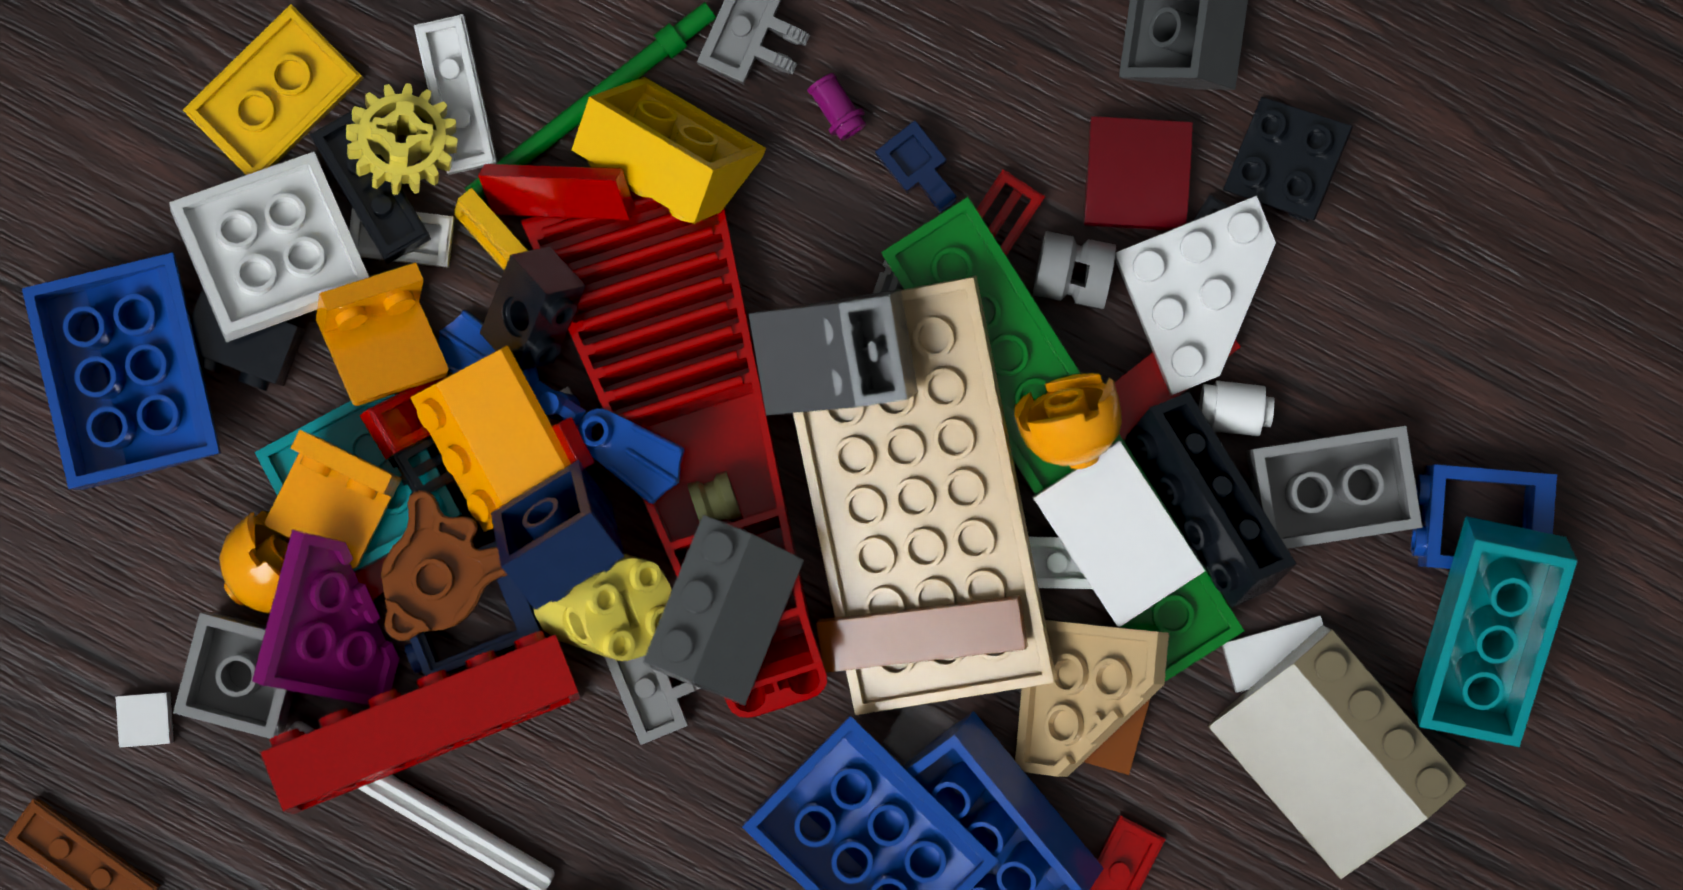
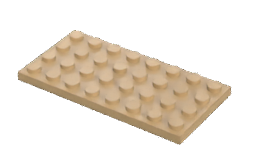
(927, 505)

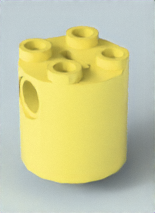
(611, 610)

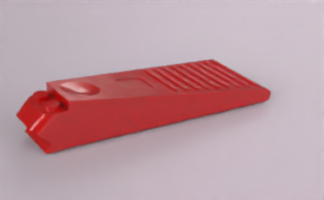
(677, 355)

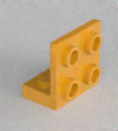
(380, 335)
(332, 495)

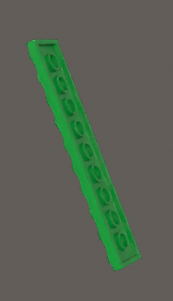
(1025, 360)

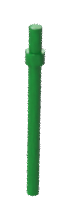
(668, 42)

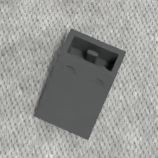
(834, 354)

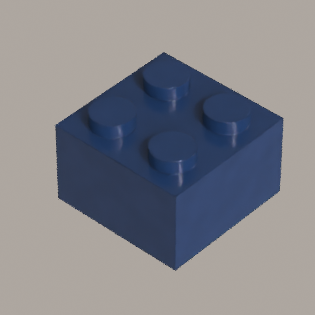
(557, 535)

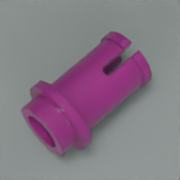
(837, 107)

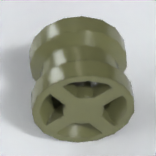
(715, 499)

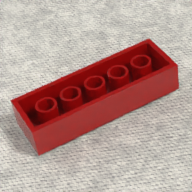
(419, 725)

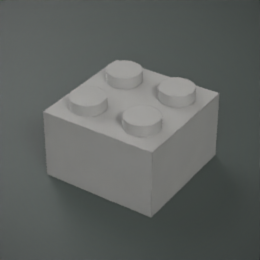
(220, 676)

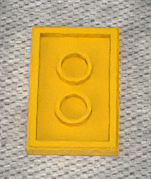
(273, 93)

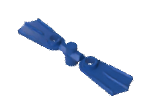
(626, 449)

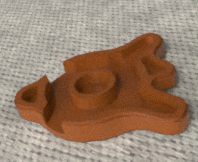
(435, 571)

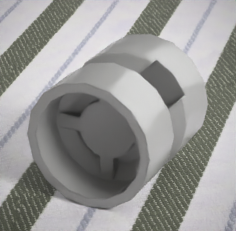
(1056, 267)

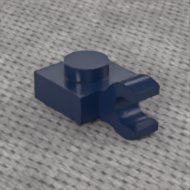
(915, 162)

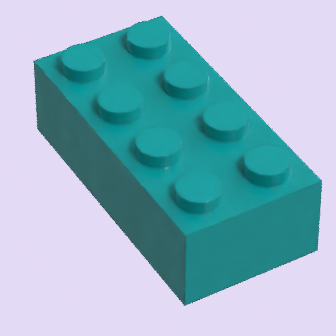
(1493, 631)

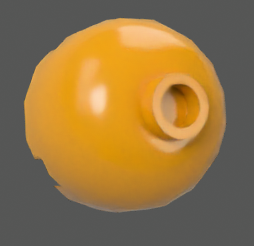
(1072, 421)
(253, 562)

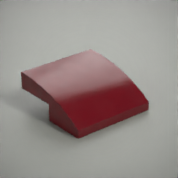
(1138, 173)

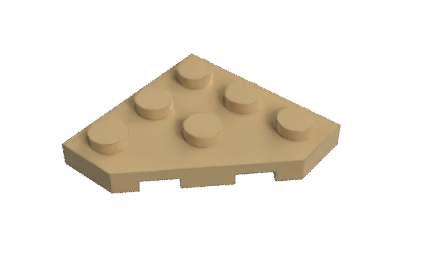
(1098, 686)

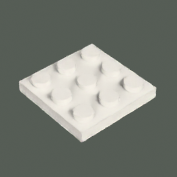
(267, 245)

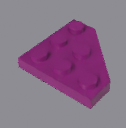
(324, 627)

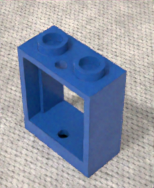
(1426, 541)

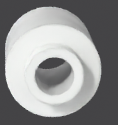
(1236, 407)

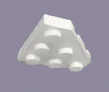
(1197, 288)

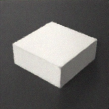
(144, 719)

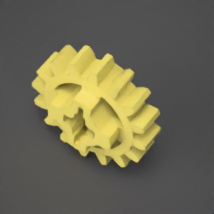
(379, 135)

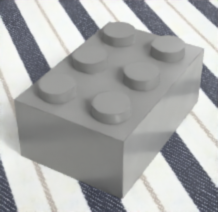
(1337, 486)

